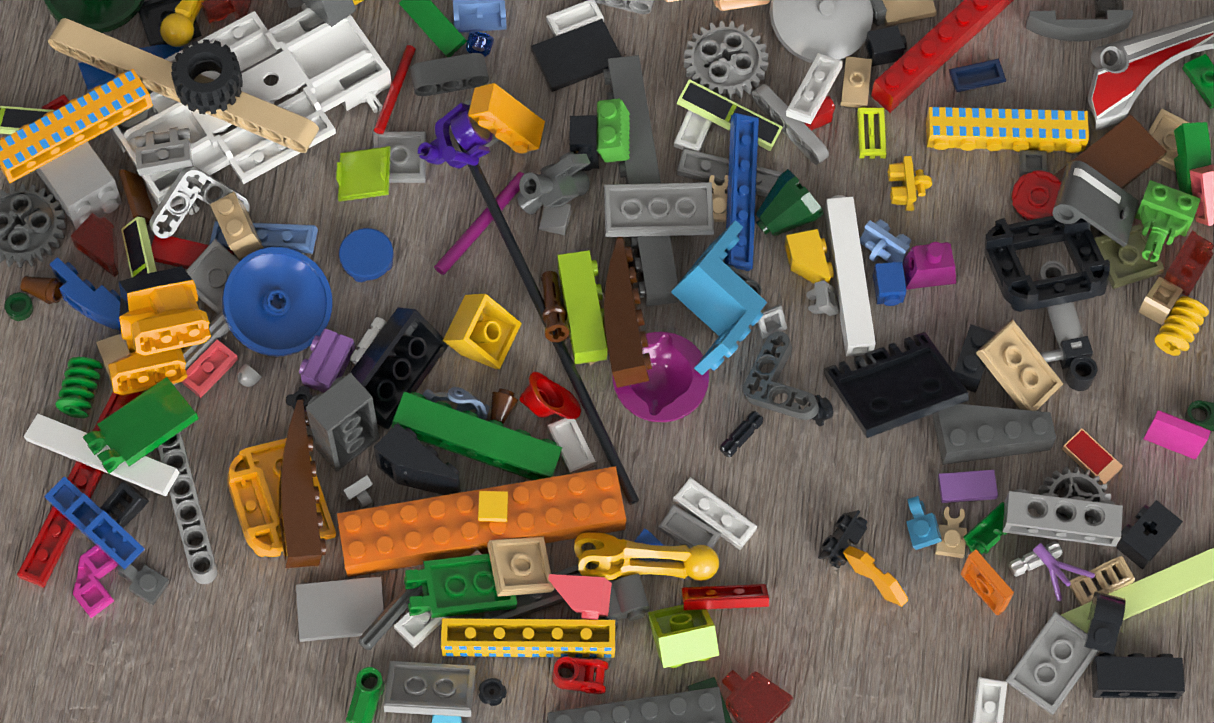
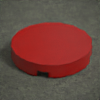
(1035, 195)

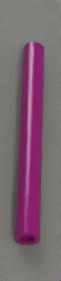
(477, 227)

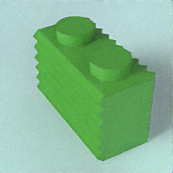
(613, 130)

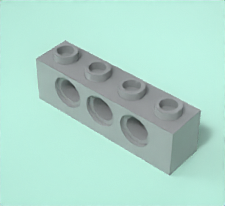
(1048, 525)

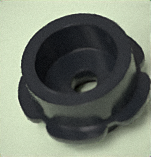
(488, 685)

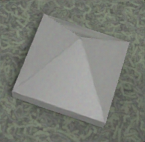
(772, 321)

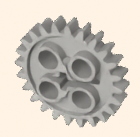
(726, 59)

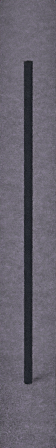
(560, 347)

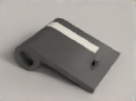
(1095, 199)

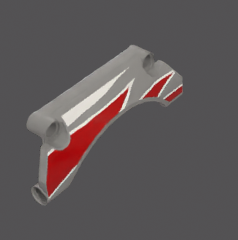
(1136, 62)

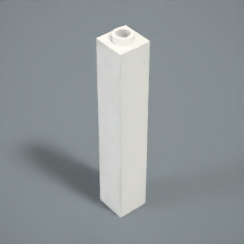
(849, 276)

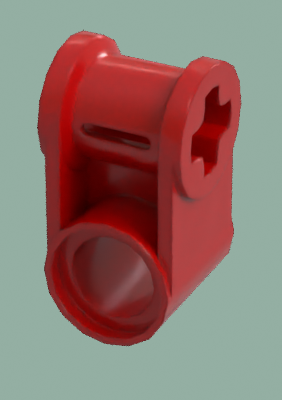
(582, 675)

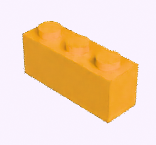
(506, 118)

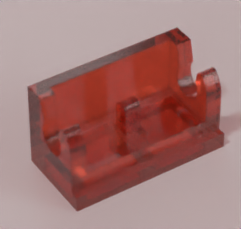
(1190, 263)

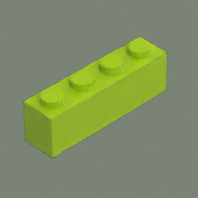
(582, 306)

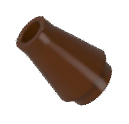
(42, 288)

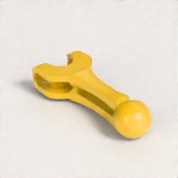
(178, 27)
(614, 558)

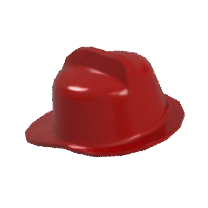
(547, 398)

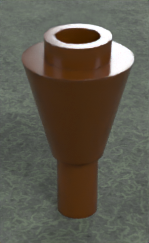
(502, 404)

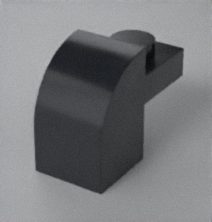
(1105, 621)

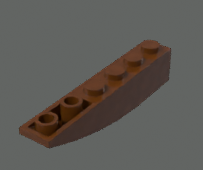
(623, 320)
(299, 497)

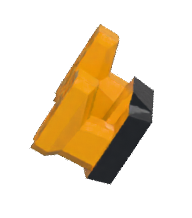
(157, 321)

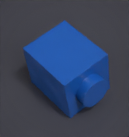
(889, 283)

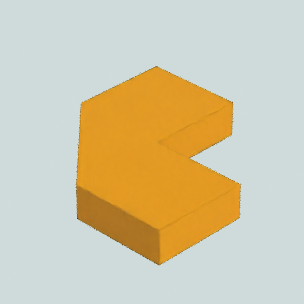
(887, 585)

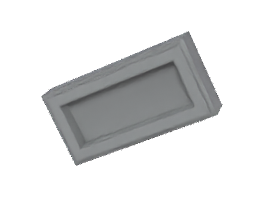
(688, 529)

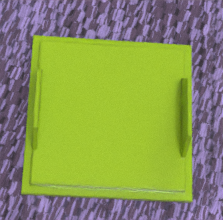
(363, 173)

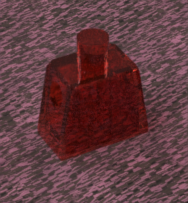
(755, 698)

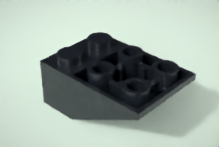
(413, 464)

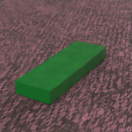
(435, 25)

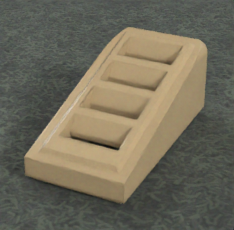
(1121, 568)

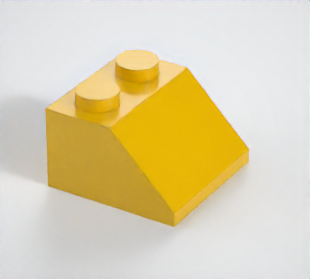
(482, 330)

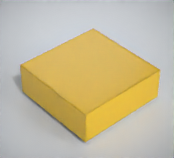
(493, 506)

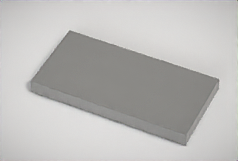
(658, 209)

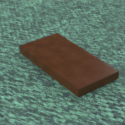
(1122, 153)

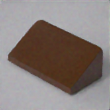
(136, 195)

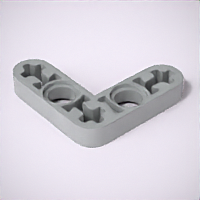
(190, 193)

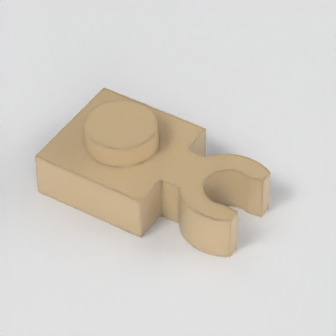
(719, 200)
(952, 535)

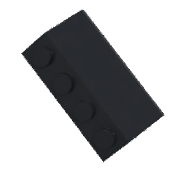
(398, 361)

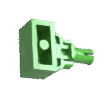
(1165, 213)

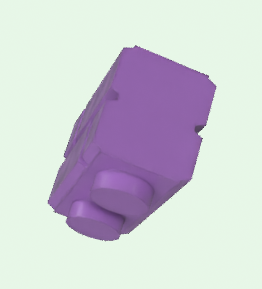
(327, 361)

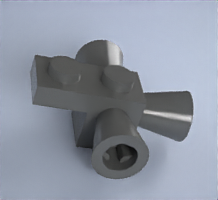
(555, 184)

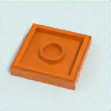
(986, 582)

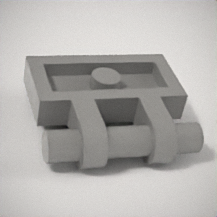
(163, 151)

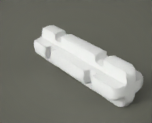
(367, 339)
(1031, 560)

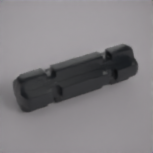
(741, 434)

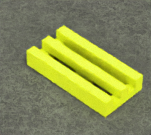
(872, 152)

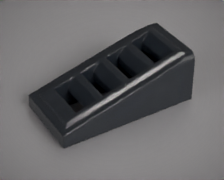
(132, 508)

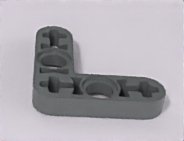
(769, 384)

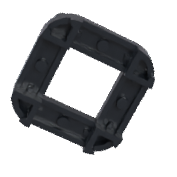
(1019, 288)

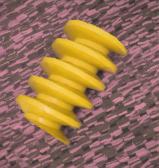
(1181, 325)

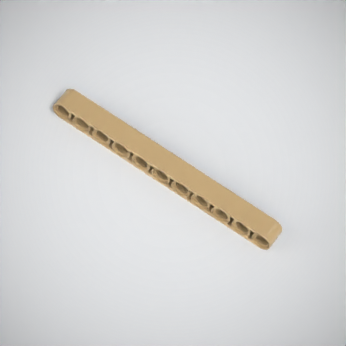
(155, 73)

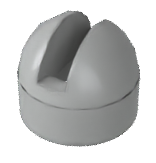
(248, 376)

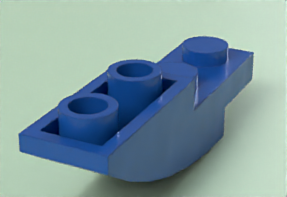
(94, 303)

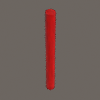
(394, 89)

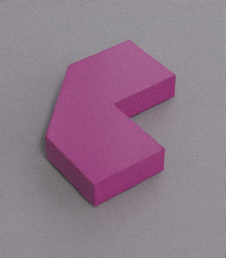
(88, 589)

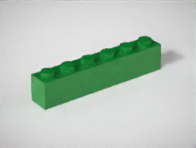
(477, 438)

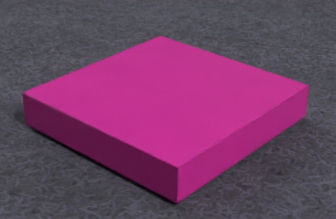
(1177, 434)

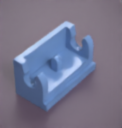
(479, 15)

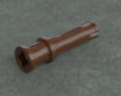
(554, 313)

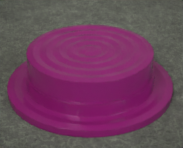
(674, 384)

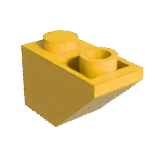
(807, 256)

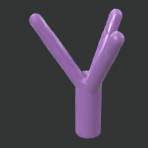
(1054, 568)

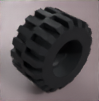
(204, 58)

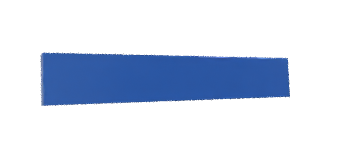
(742, 188)

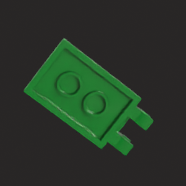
(141, 426)
(456, 587)

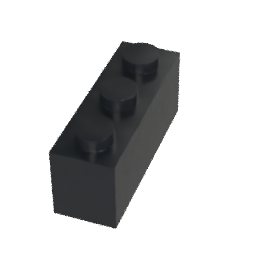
(1137, 676)

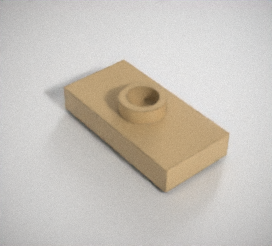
(856, 82)

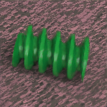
(76, 386)

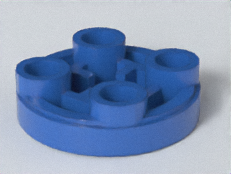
(366, 254)

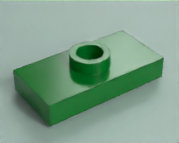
(1201, 74)

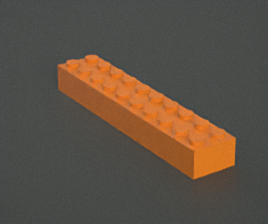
(450, 528)

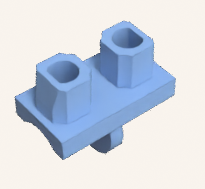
(883, 244)

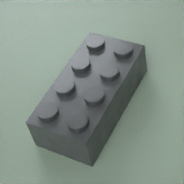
(342, 421)

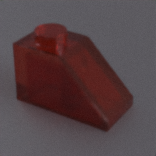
(98, 242)

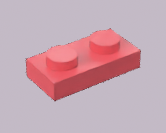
(209, 368)

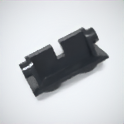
(848, 528)

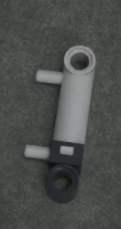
(1074, 347)

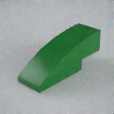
(1193, 152)

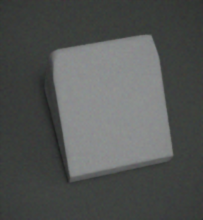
(556, 219)

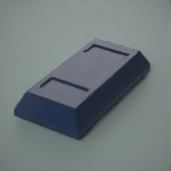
(977, 75)

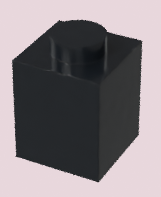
(885, 45)

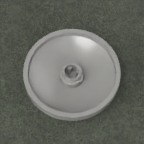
(821, 26)

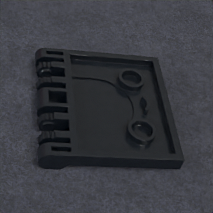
(896, 386)

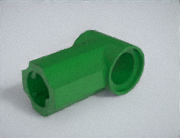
(365, 700)

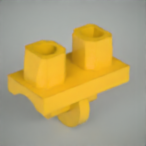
(906, 194)

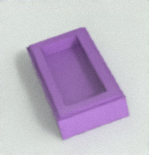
(967, 486)

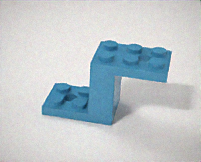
(720, 299)

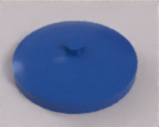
(276, 301)

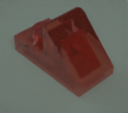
(219, 9)

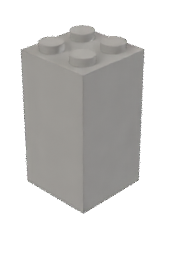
(80, 184)

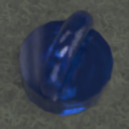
(479, 40)

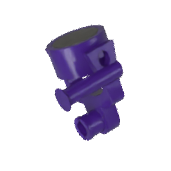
(466, 132)

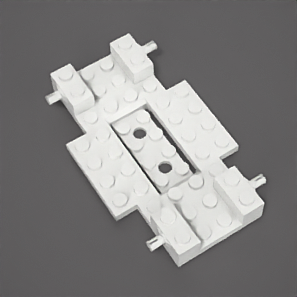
(305, 51)

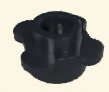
(302, 393)
(825, 410)

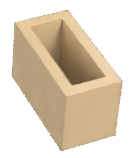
(236, 225)

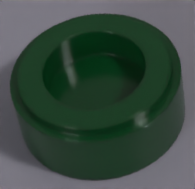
(19, 306)

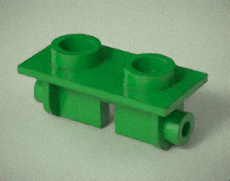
(987, 531)

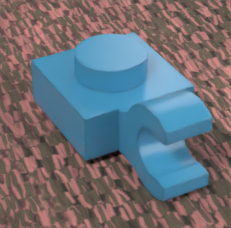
(924, 527)

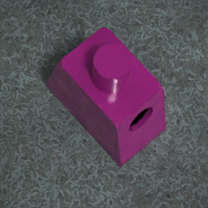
(929, 266)

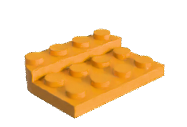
(255, 494)

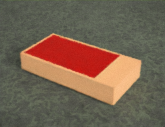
(1092, 456)

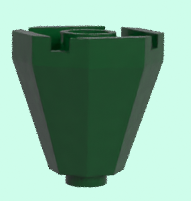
(787, 206)

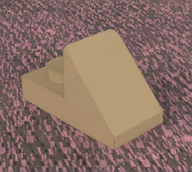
(1160, 300)

